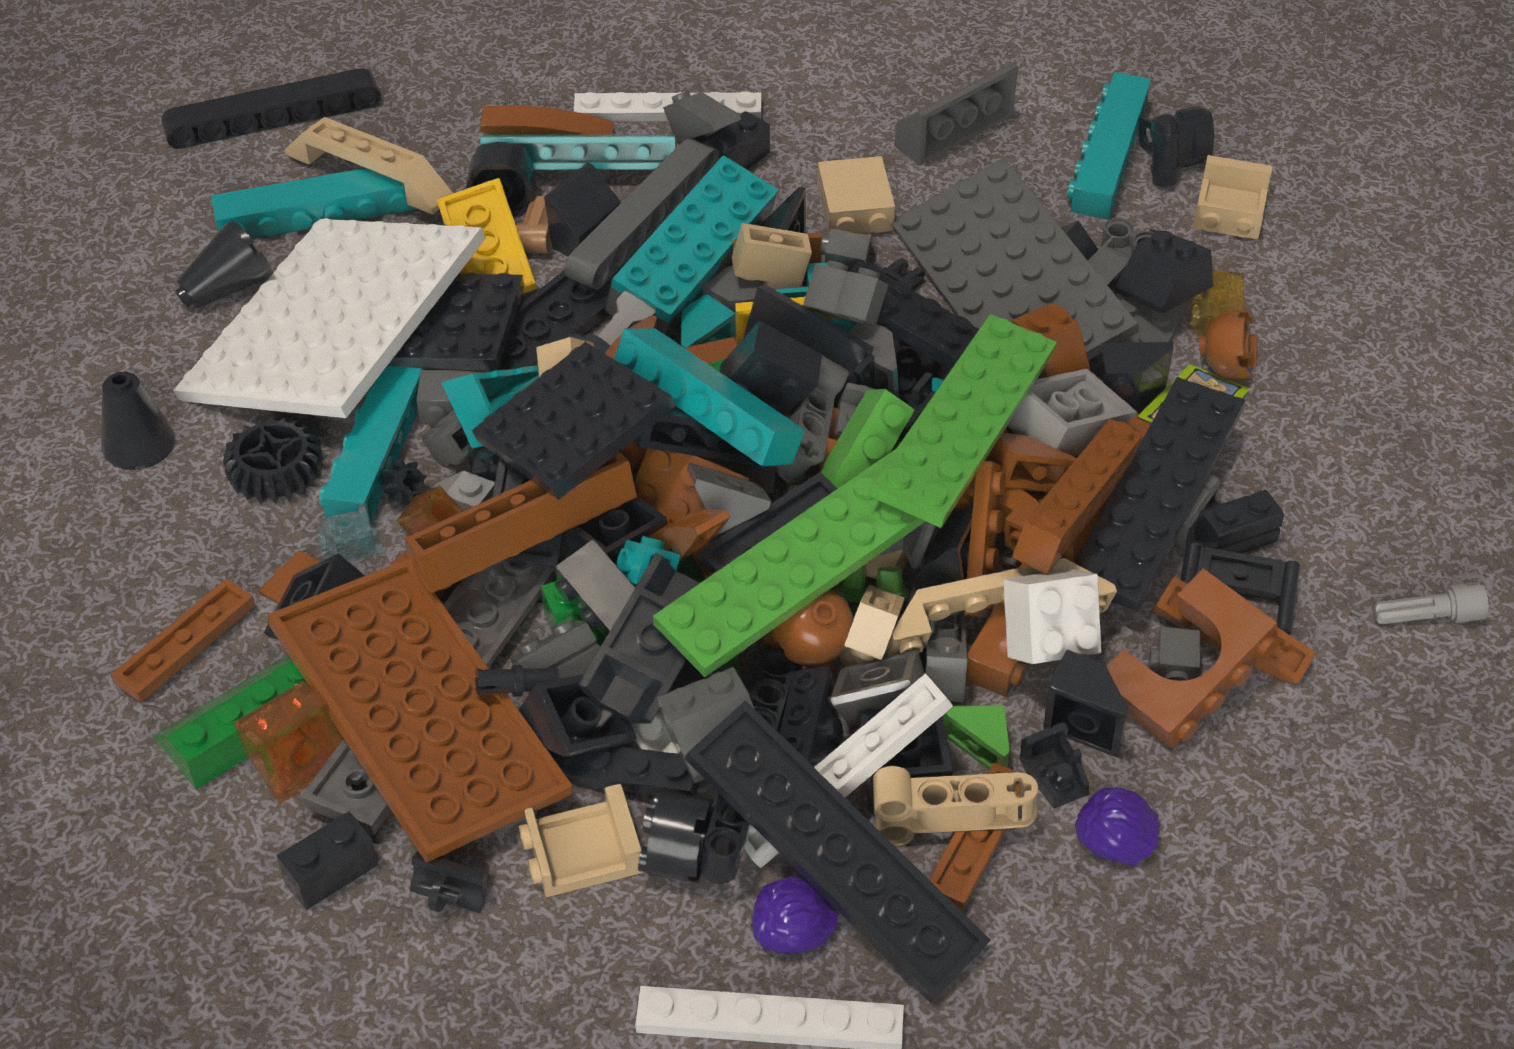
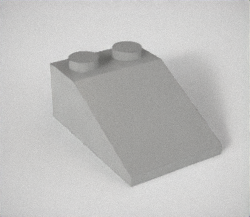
(1068, 411)

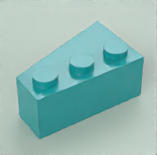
(484, 393)

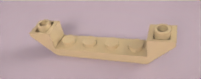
(419, 178)
(970, 595)

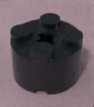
(510, 165)
(676, 836)

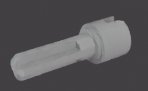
(1459, 603)

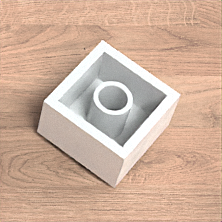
(1052, 615)

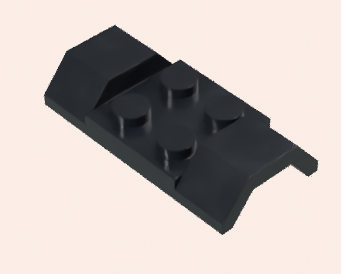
(636, 658)

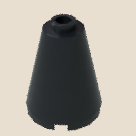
(223, 268)
(132, 424)

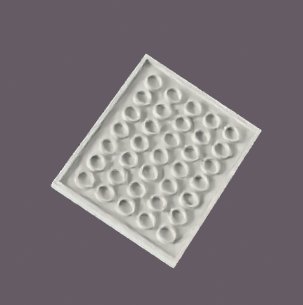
(330, 317)

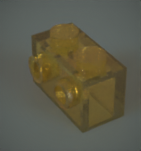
(1223, 297)

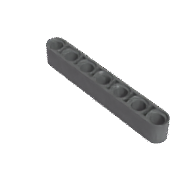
(640, 214)

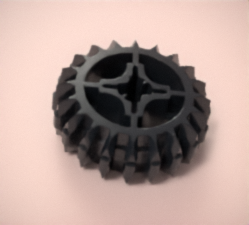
(273, 459)

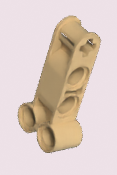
(908, 807)

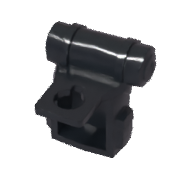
(1177, 142)

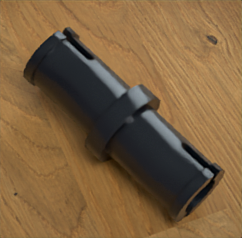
(512, 680)

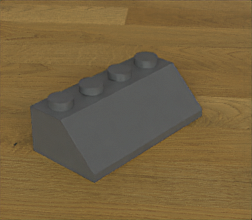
(958, 116)

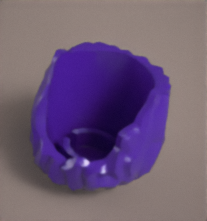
(1118, 826)
(792, 917)

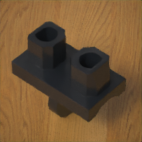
(450, 882)

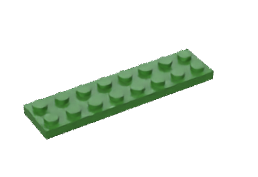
(963, 421)
(783, 573)

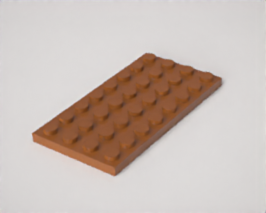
(411, 713)

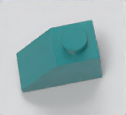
(706, 322)

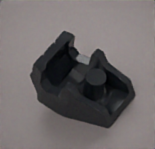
(1054, 765)

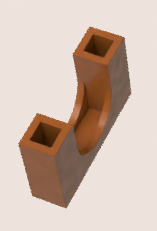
(1176, 707)

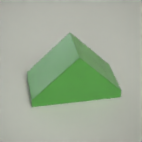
(979, 733)

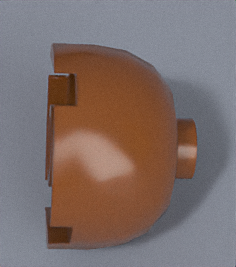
(1230, 345)
(816, 631)

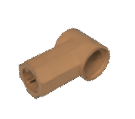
(535, 229)

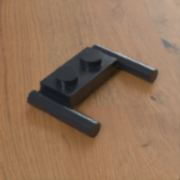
(1247, 576)

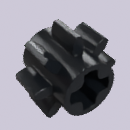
(393, 485)

